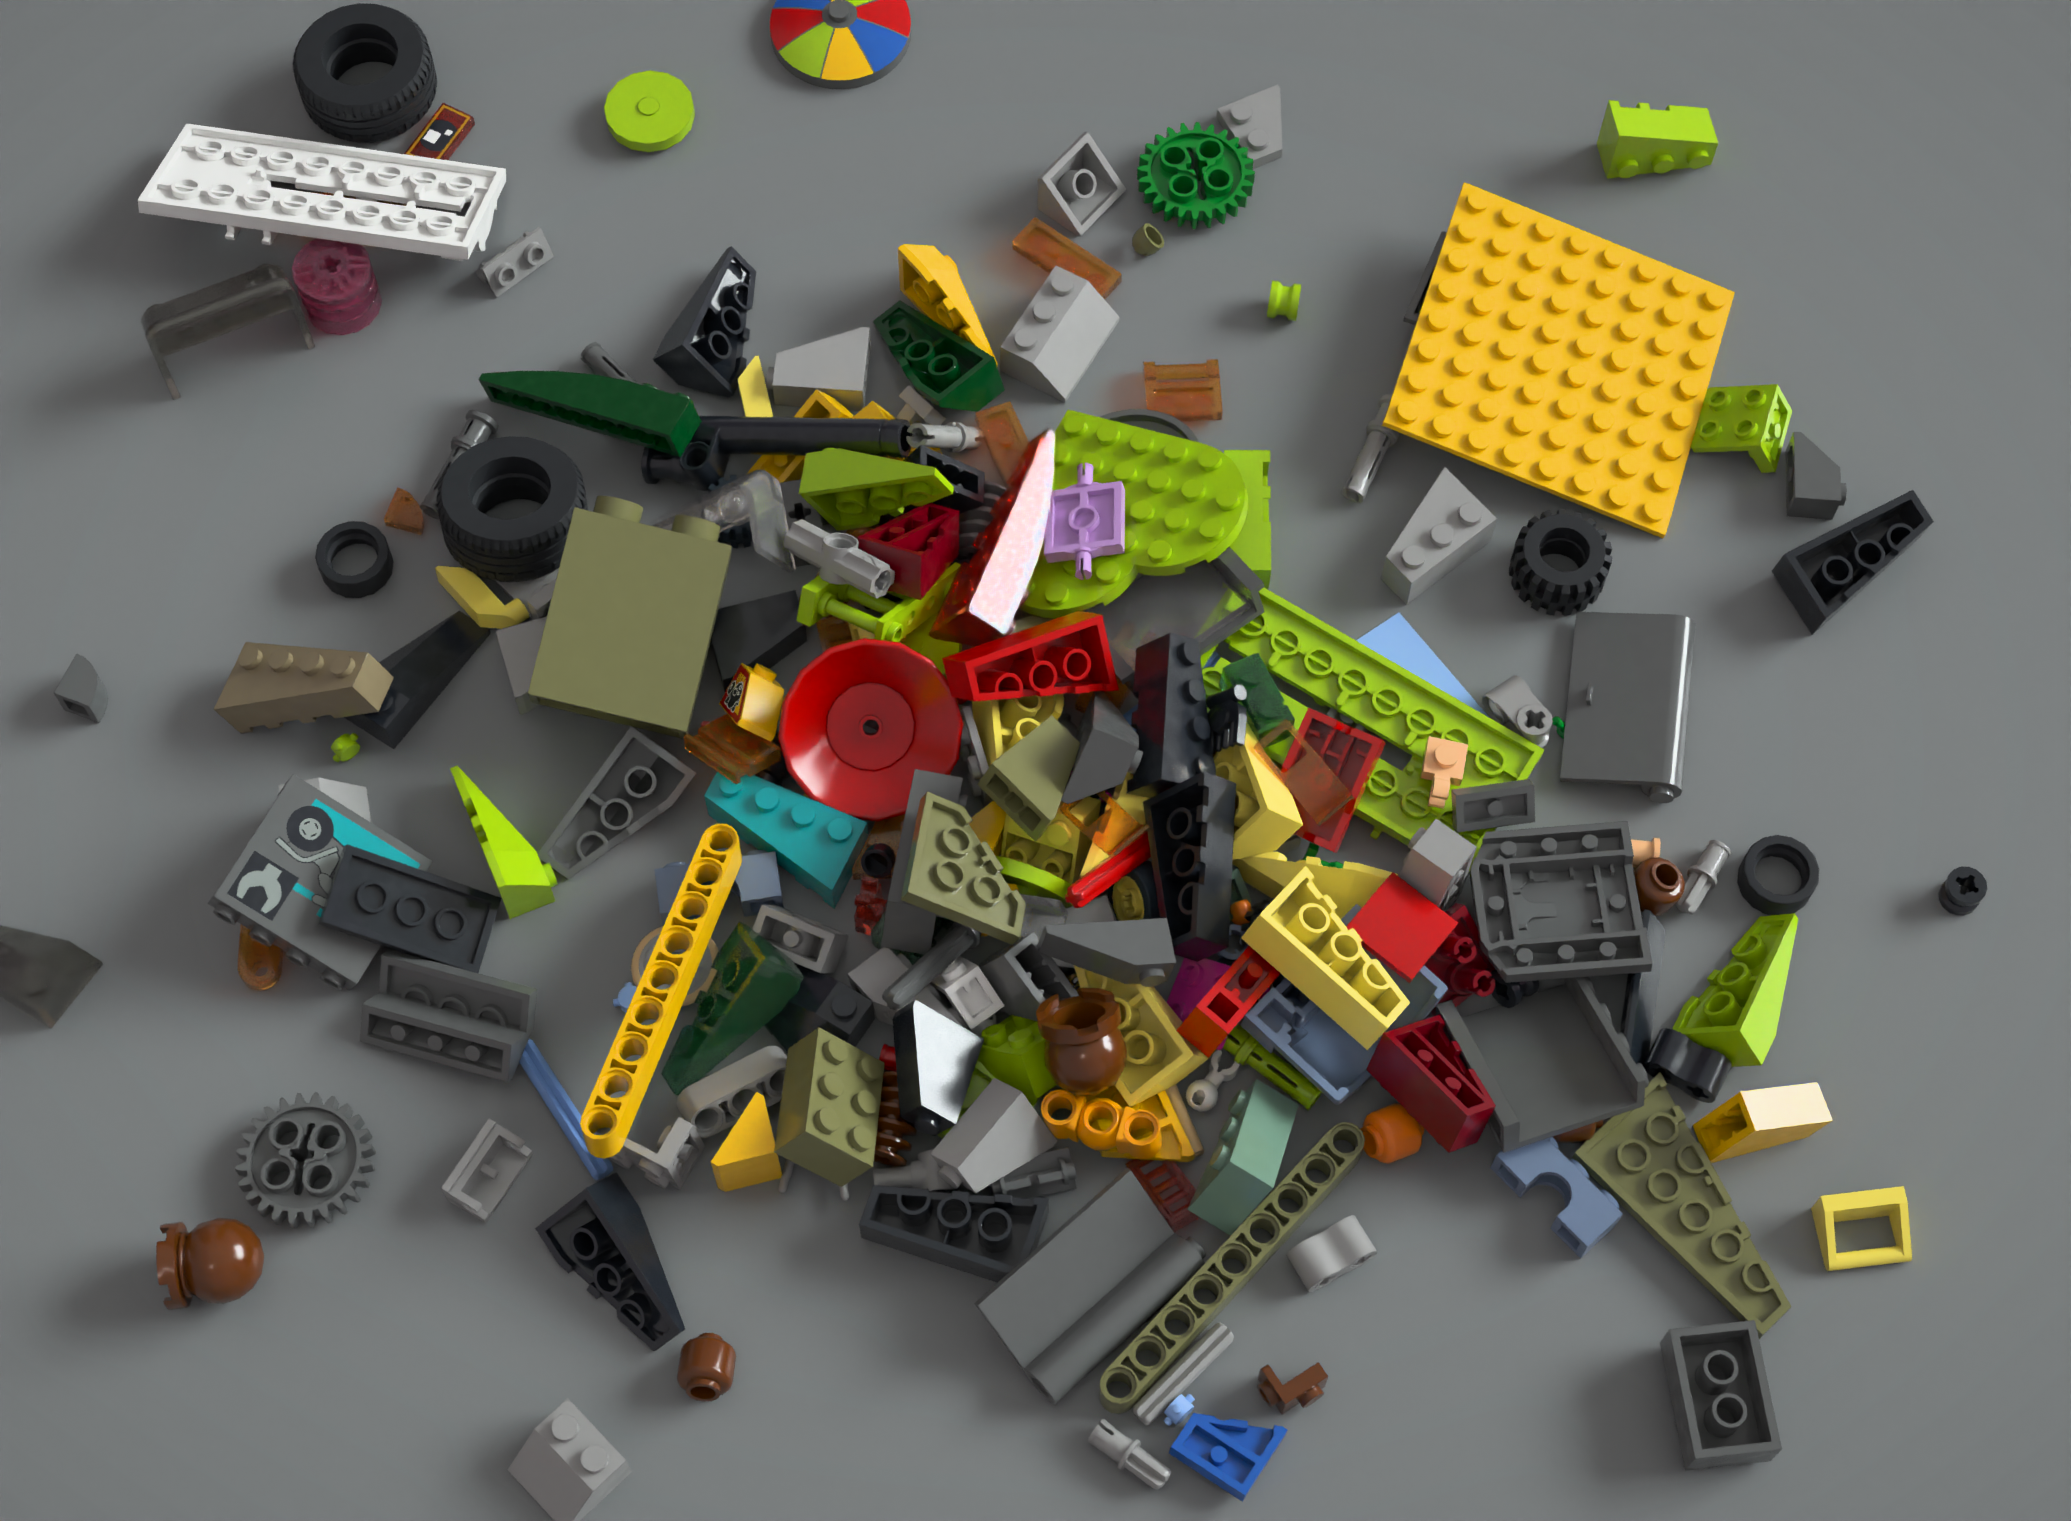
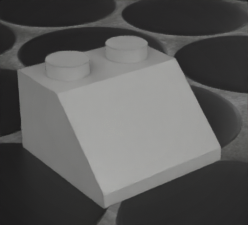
(568, 1465)

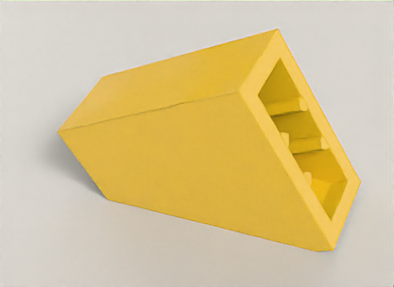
(1762, 1120)

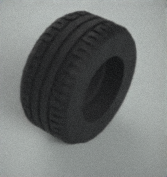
(358, 36)
(502, 472)

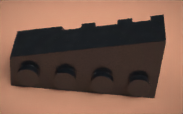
(1193, 861)

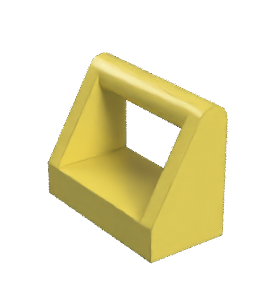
(1863, 1205)

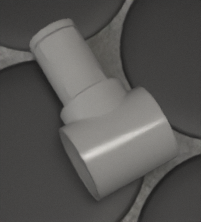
(920, 1174)

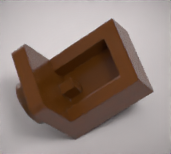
(1302, 1389)

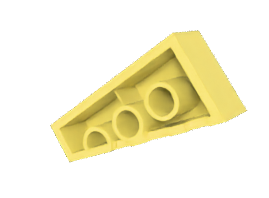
(1326, 960)

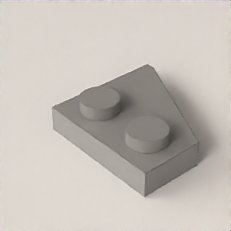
(1256, 124)

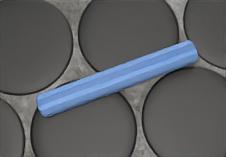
(561, 1108)

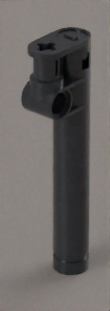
(719, 436)

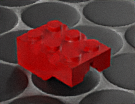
(1351, 758)

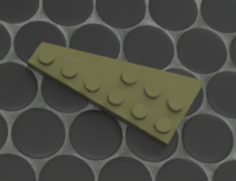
(1676, 1195)

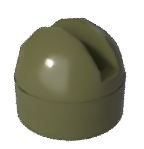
(1147, 240)

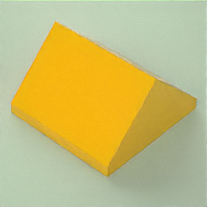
(748, 1150)

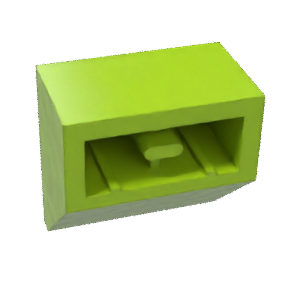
(1016, 1055)

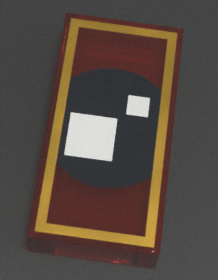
(442, 134)

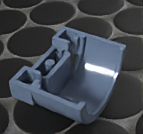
(1317, 1044)

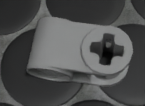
(1519, 710)

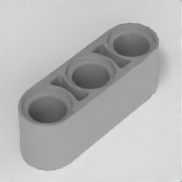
(723, 1096)

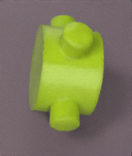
(345, 747)

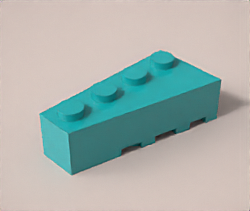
(808, 837)

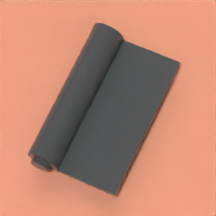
(1629, 701)
(1089, 1286)

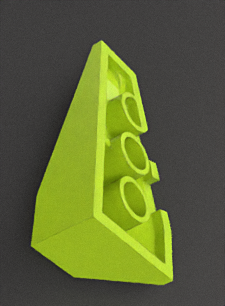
(859, 487)
(512, 860)

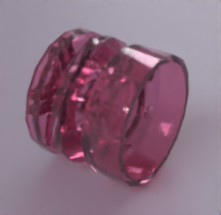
(337, 286)

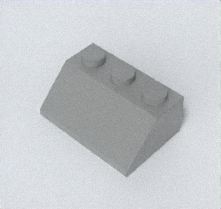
(1058, 335)

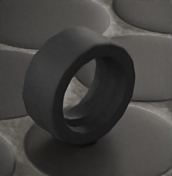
(345, 535)
(1790, 850)

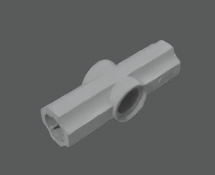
(839, 558)

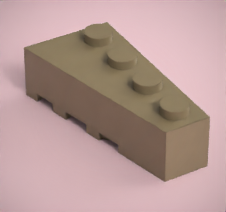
(301, 684)

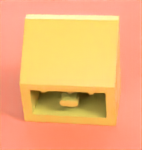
(1060, 848)

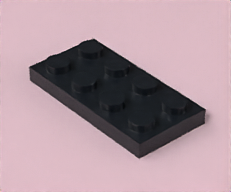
(409, 910)

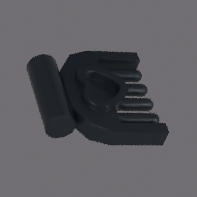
(1227, 718)

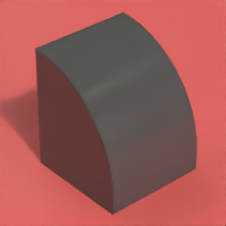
(82, 690)

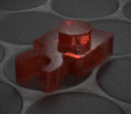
(869, 905)

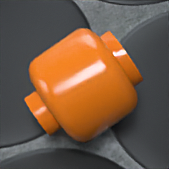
(1391, 1134)

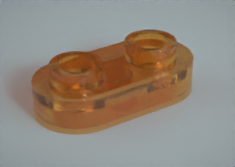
(255, 955)

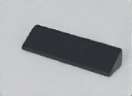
(1642, 994)

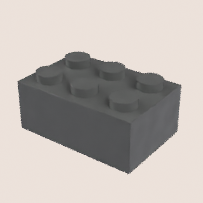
(1720, 1395)

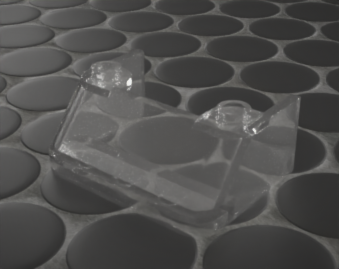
(750, 499)

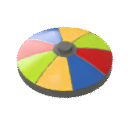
(840, 40)

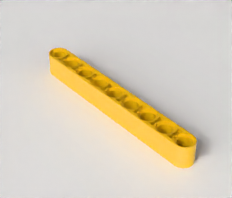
(661, 1004)

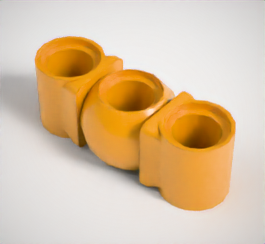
(1118, 1135)

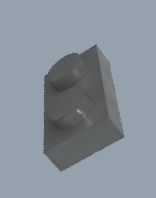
(1493, 805)

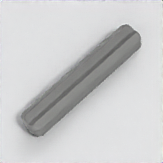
(1183, 1373)

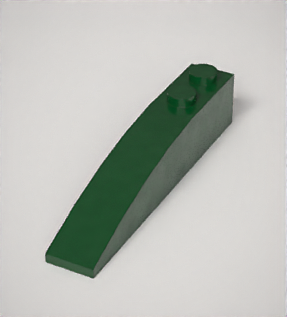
(600, 405)

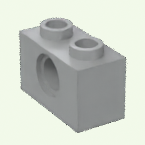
(801, 938)

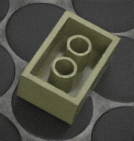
(829, 1107)

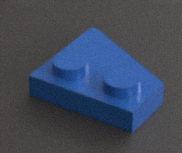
(1226, 1451)

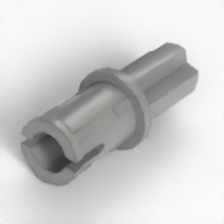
(1703, 876)
(1129, 1455)

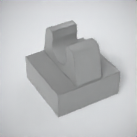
(918, 409)

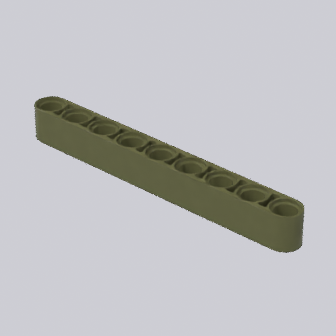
(1225, 1284)

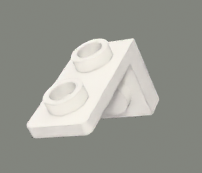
(968, 991)

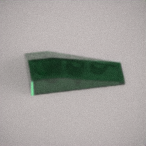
(745, 994)

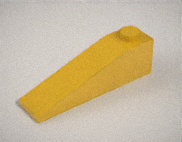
(938, 292)

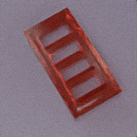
(1179, 1217)

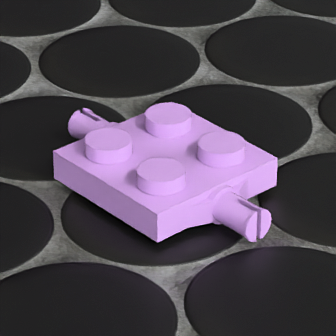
(1085, 522)

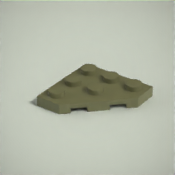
(958, 874)

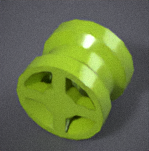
(1284, 300)

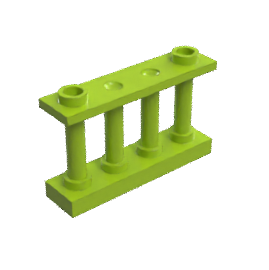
(825, 599)

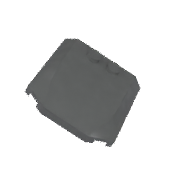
(1559, 902)

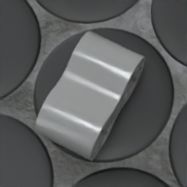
(1331, 1253)

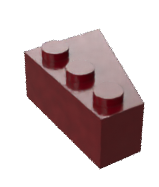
(915, 547)

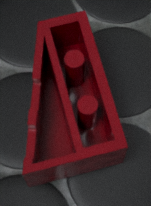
(1432, 1082)

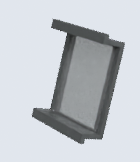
(1200, 604)

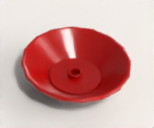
(825, 733)

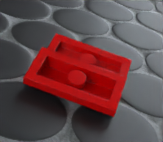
(1402, 927)

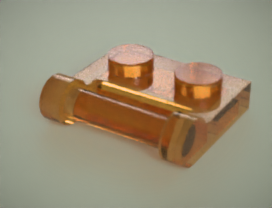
(1187, 398)

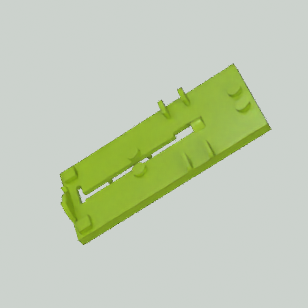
(1384, 701)

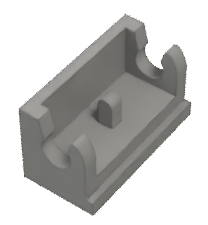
(487, 1171)

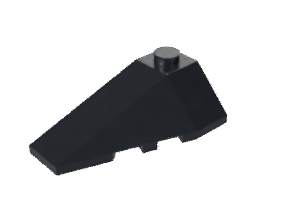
(709, 335)
(420, 675)
(822, 1004)
(611, 1248)

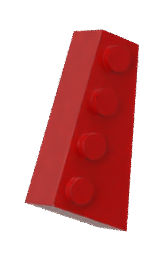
(1040, 661)

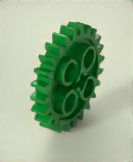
(1167, 173)

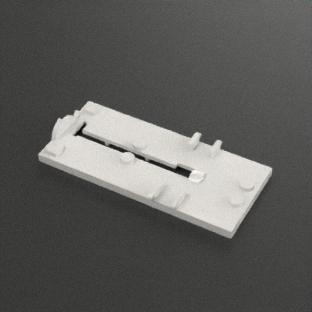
(227, 173)

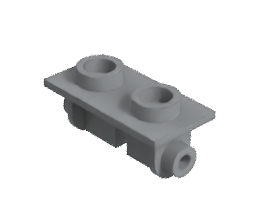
(516, 262)

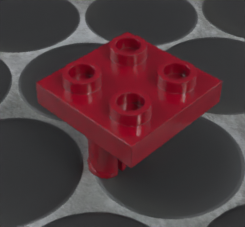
(1461, 961)

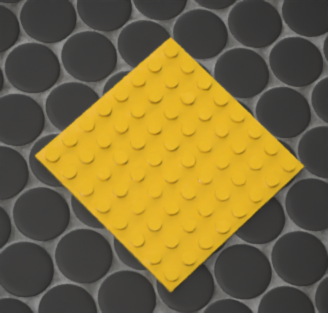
(1560, 360)

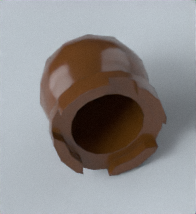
(1083, 1041)
(212, 1262)

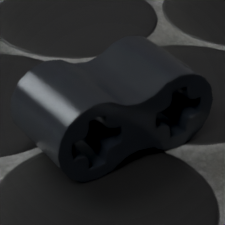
(1687, 1065)

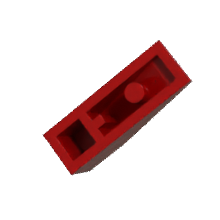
(1228, 1001)

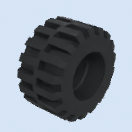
(1564, 536)

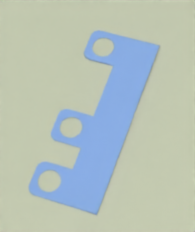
(1403, 646)

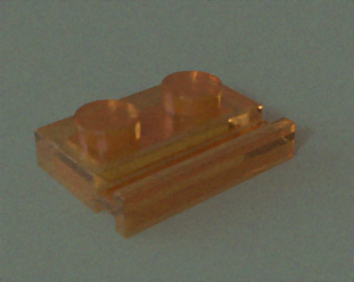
(732, 749)

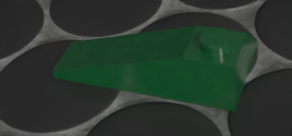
(939, 361)

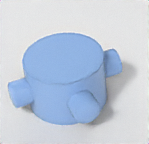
(625, 996)
(1179, 1409)

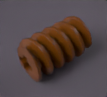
(891, 1125)

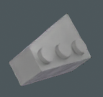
(1438, 538)
(1438, 864)

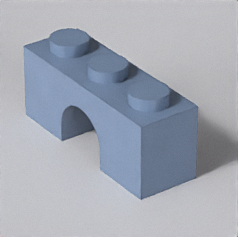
(755, 883)
(1587, 1211)

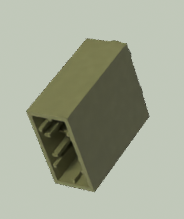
(631, 618)

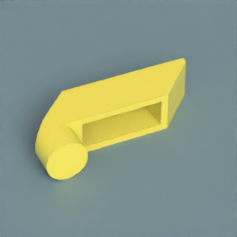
(754, 391)
(479, 600)

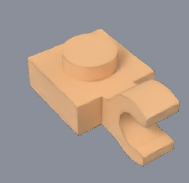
(1443, 765)

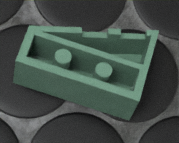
(1245, 1157)

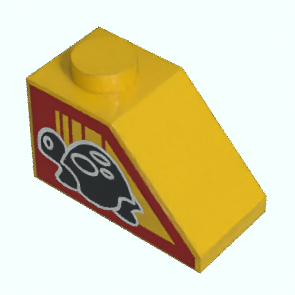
(754, 700)

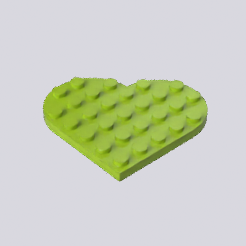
(1179, 509)

